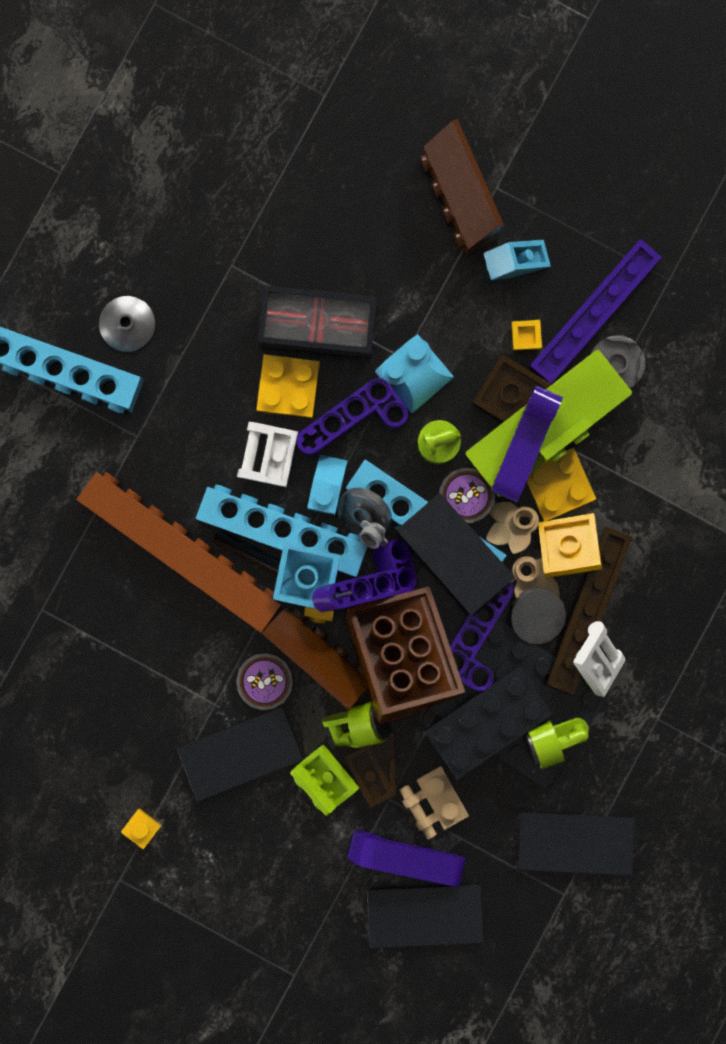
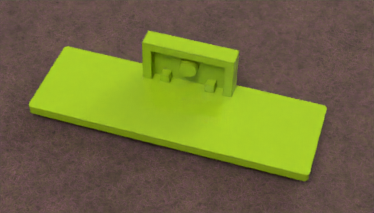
(587, 394)

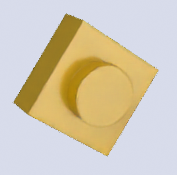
(526, 335)
(317, 616)
(141, 828)

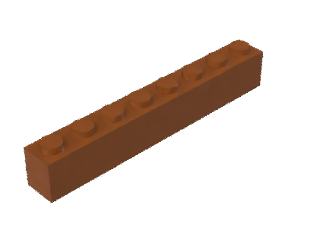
(178, 551)

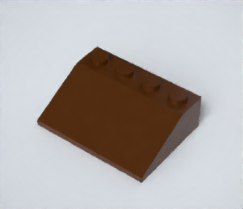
(462, 189)
(403, 654)

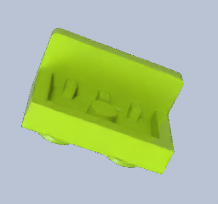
(324, 780)

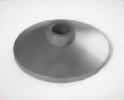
(131, 337)

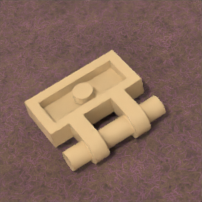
(441, 797)

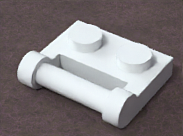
(276, 458)
(594, 665)

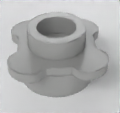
(372, 535)

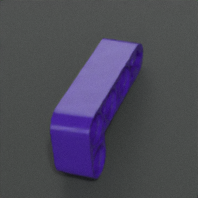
(348, 421)
(526, 443)
(393, 577)
(482, 630)
(405, 859)

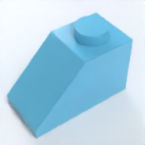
(516, 259)
(327, 485)

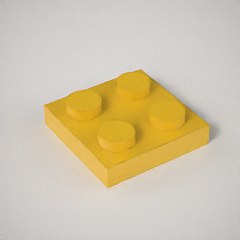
(288, 386)
(560, 486)
(569, 545)

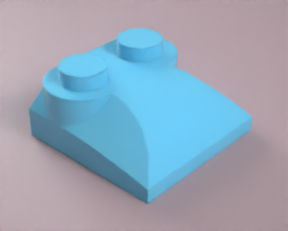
(414, 373)
(302, 572)

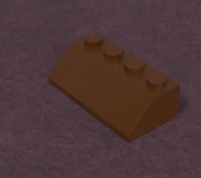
(316, 657)

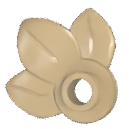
(507, 526)
(535, 579)

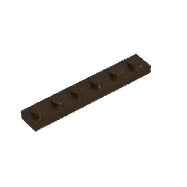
(588, 609)

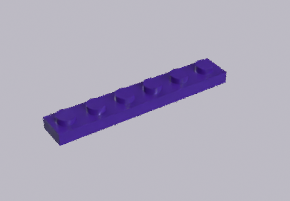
(595, 311)

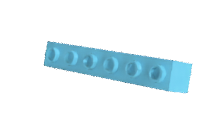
(121, 399)
(369, 475)
(211, 513)

